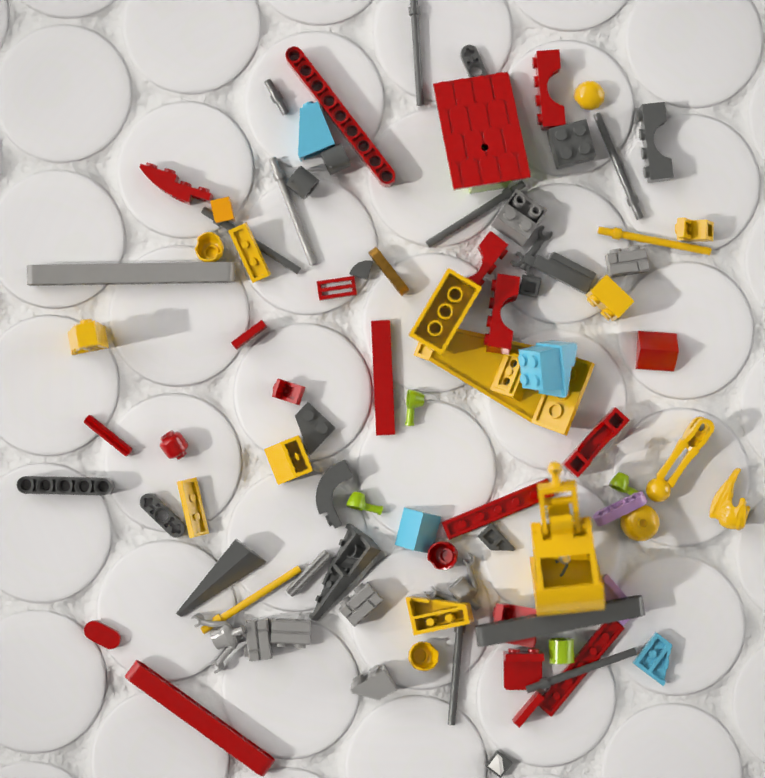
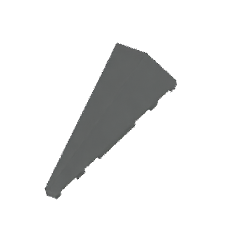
(352, 558)
(230, 568)

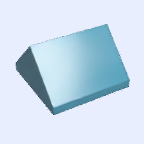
(417, 530)

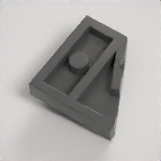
(313, 427)

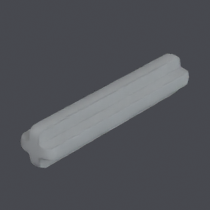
(308, 573)

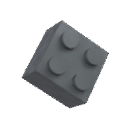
(571, 144)

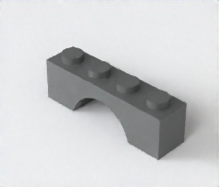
(658, 166)

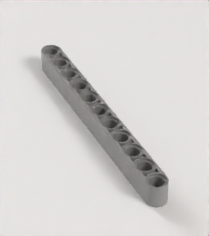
(131, 273)

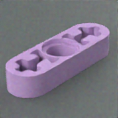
(620, 508)

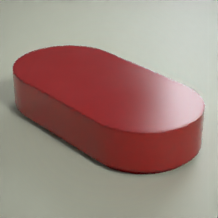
(102, 634)

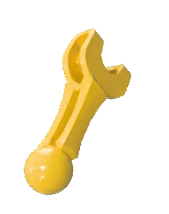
(693, 440)

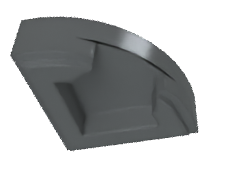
(362, 269)

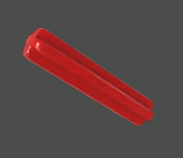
(108, 435)

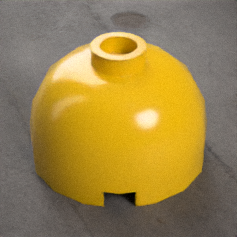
(640, 523)

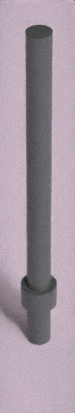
(414, 12)
(505, 195)
(632, 199)
(263, 248)
(455, 673)
(545, 683)

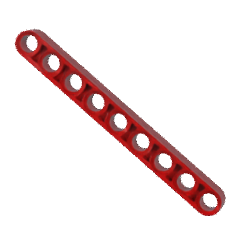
(331, 111)
(200, 718)

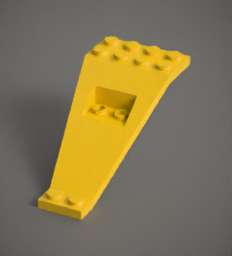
(489, 372)

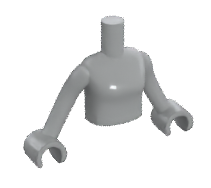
(461, 588)
(221, 637)

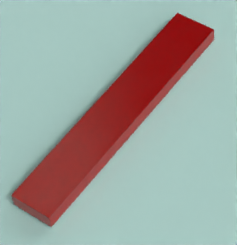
(383, 377)
(493, 510)
(589, 653)

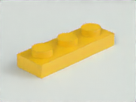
(249, 252)
(193, 507)

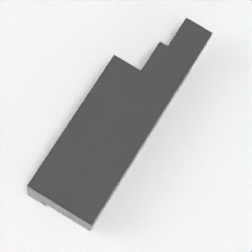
(562, 270)

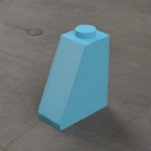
(313, 131)

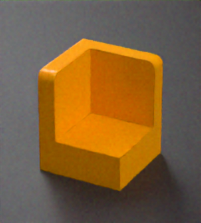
(222, 210)

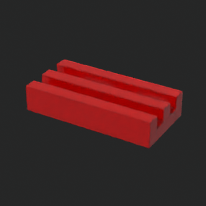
(339, 295)
(249, 334)
(528, 709)

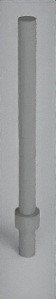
(279, 177)

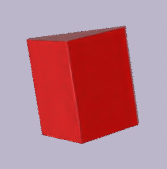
(656, 351)

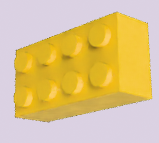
(445, 311)

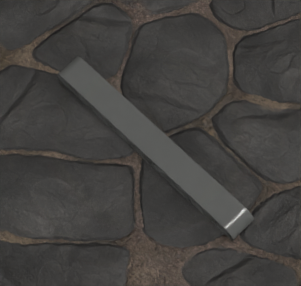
(534, 626)

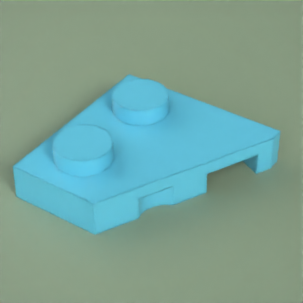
(655, 658)

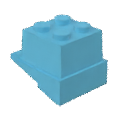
(547, 367)

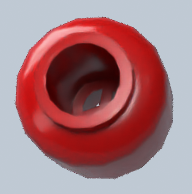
(174, 445)

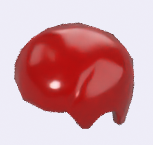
(443, 555)

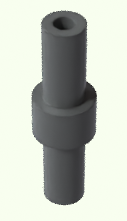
(276, 97)

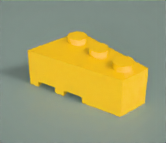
(87, 337)
(437, 614)

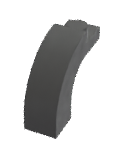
(330, 480)

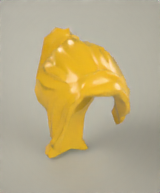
(723, 508)

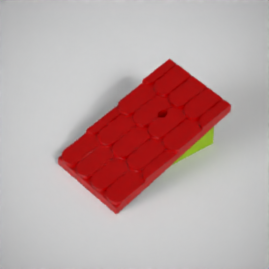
(477, 116)

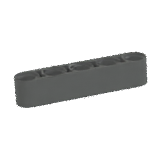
(56, 485)

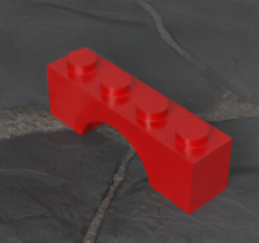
(547, 65)
(490, 249)
(500, 336)
(591, 445)

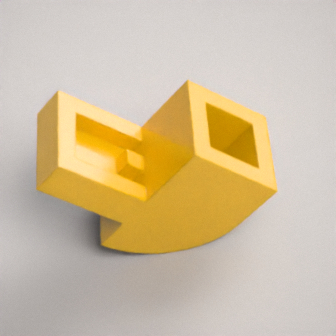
(694, 230)

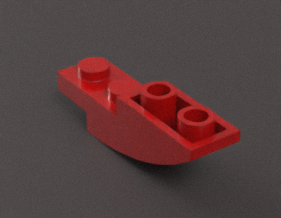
(168, 183)

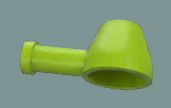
(413, 400)
(620, 483)
(357, 502)

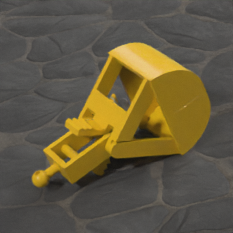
(567, 542)

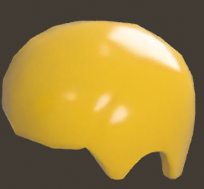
(589, 95)
(209, 247)
(423, 656)

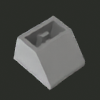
(519, 217)
(375, 684)

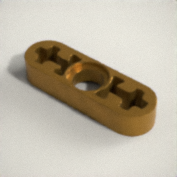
(388, 271)

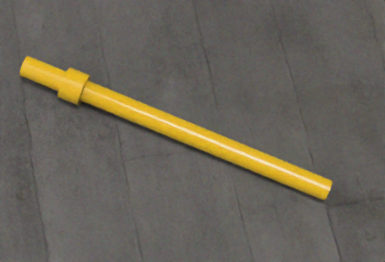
(617, 233)
(254, 597)

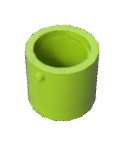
(561, 650)

